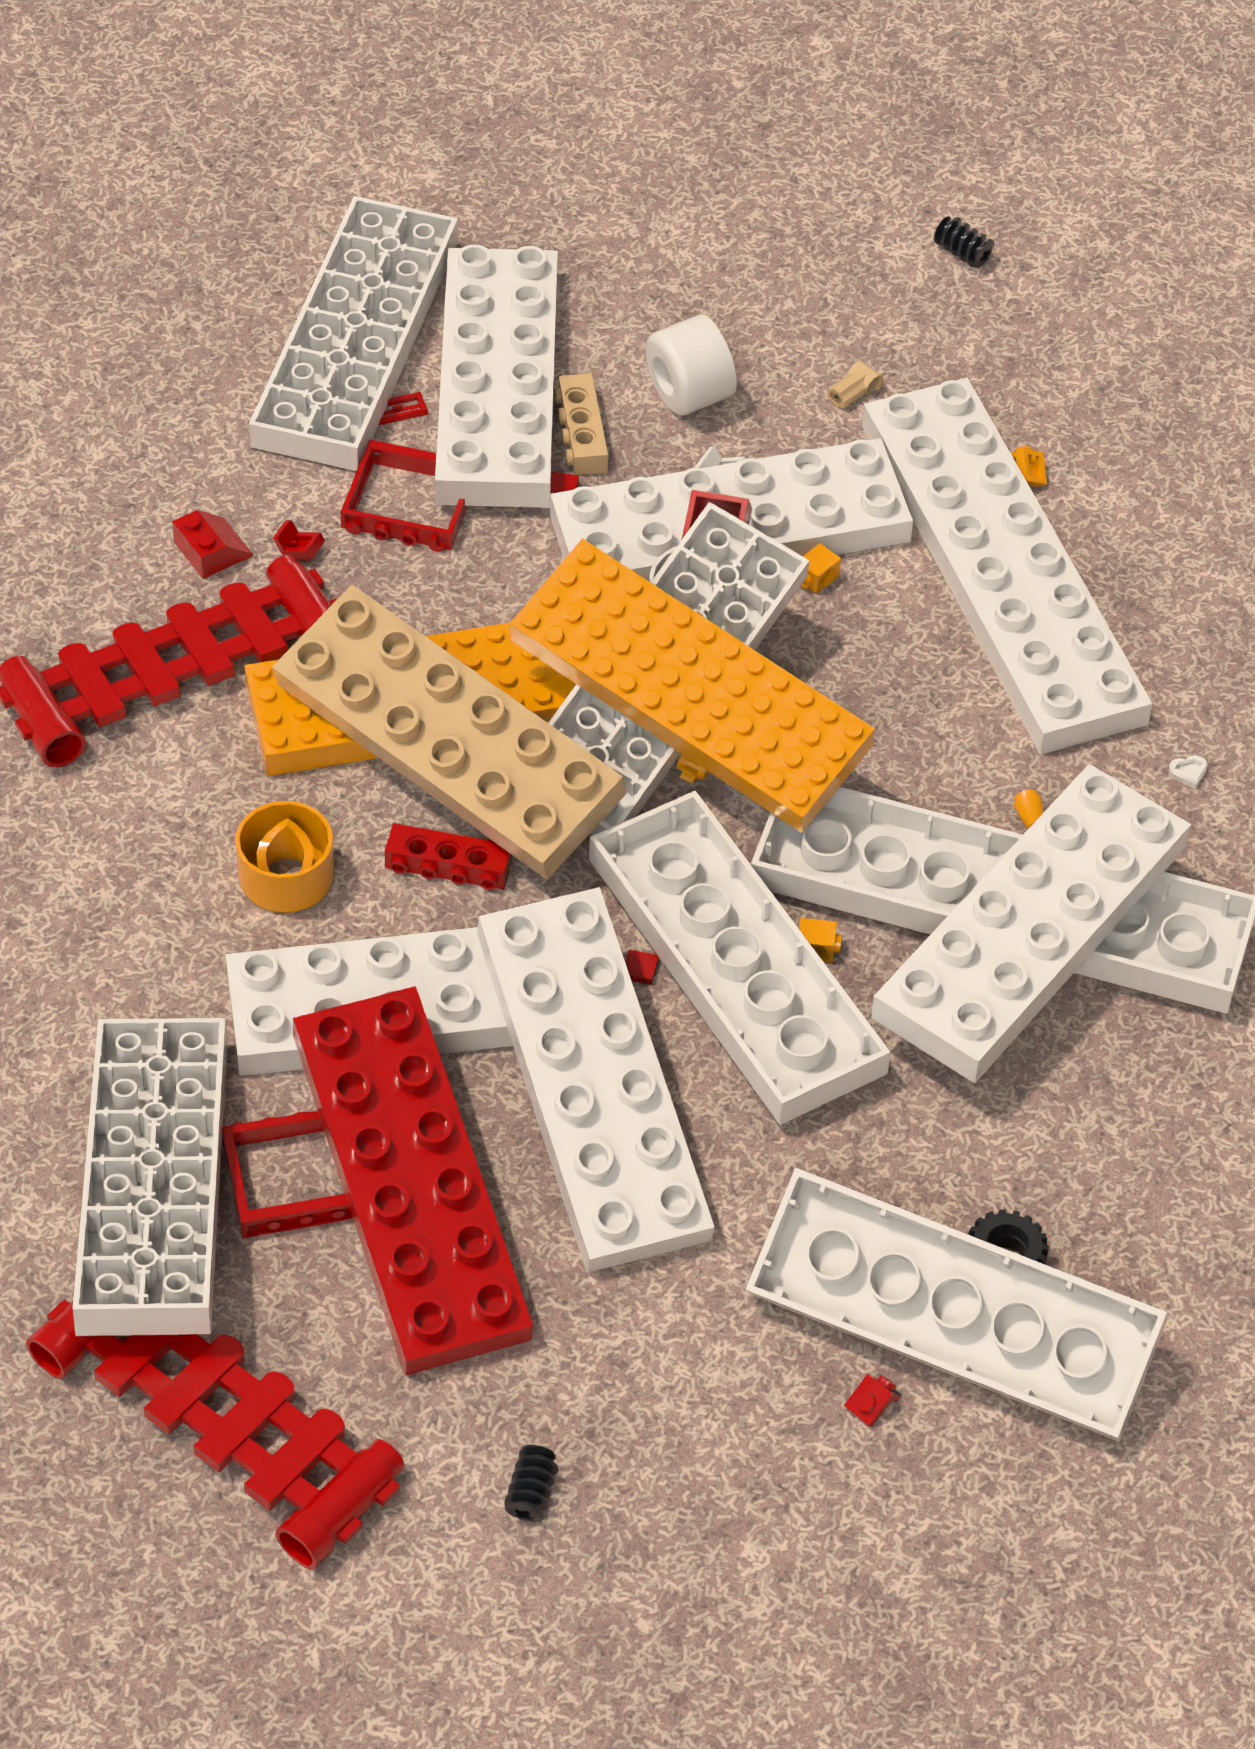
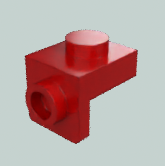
(297, 544)
(872, 1398)

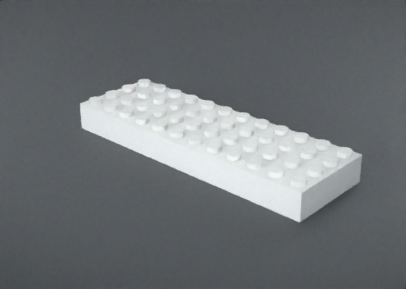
(354, 334)
(730, 579)
(151, 1178)

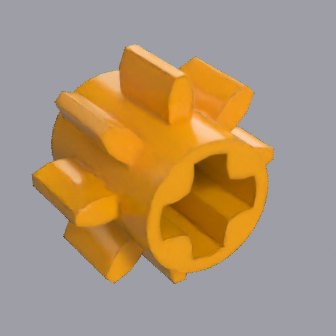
(691, 770)

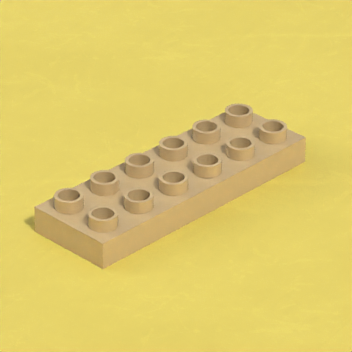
(450, 731)

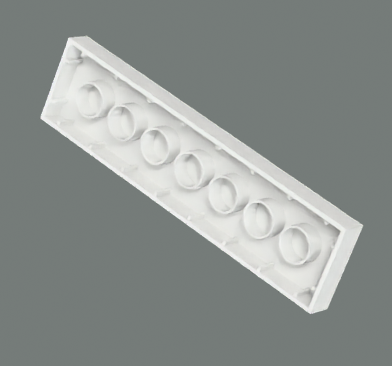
(1007, 567)
(919, 865)

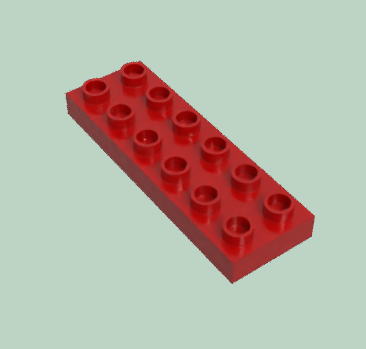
(411, 1181)

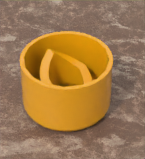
(278, 833)

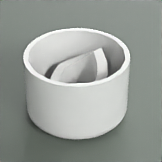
(690, 365)

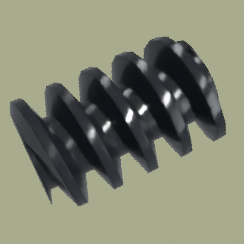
(963, 241)
(531, 1483)

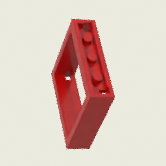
(385, 527)
(284, 1216)

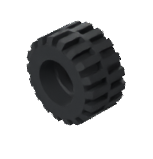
(1013, 1233)

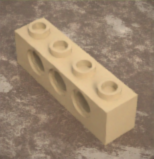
(582, 424)

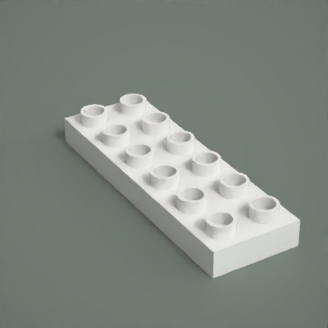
(497, 378)
(801, 499)
(1030, 923)
(739, 957)
(290, 982)
(594, 1080)
(958, 1304)

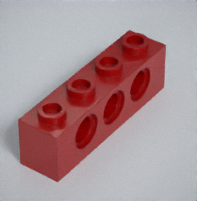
(447, 856)

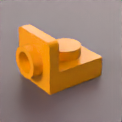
(1031, 465)

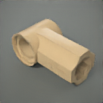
(859, 381)

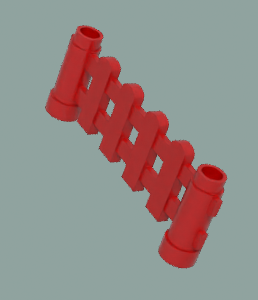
(53, 723)
(322, 1514)

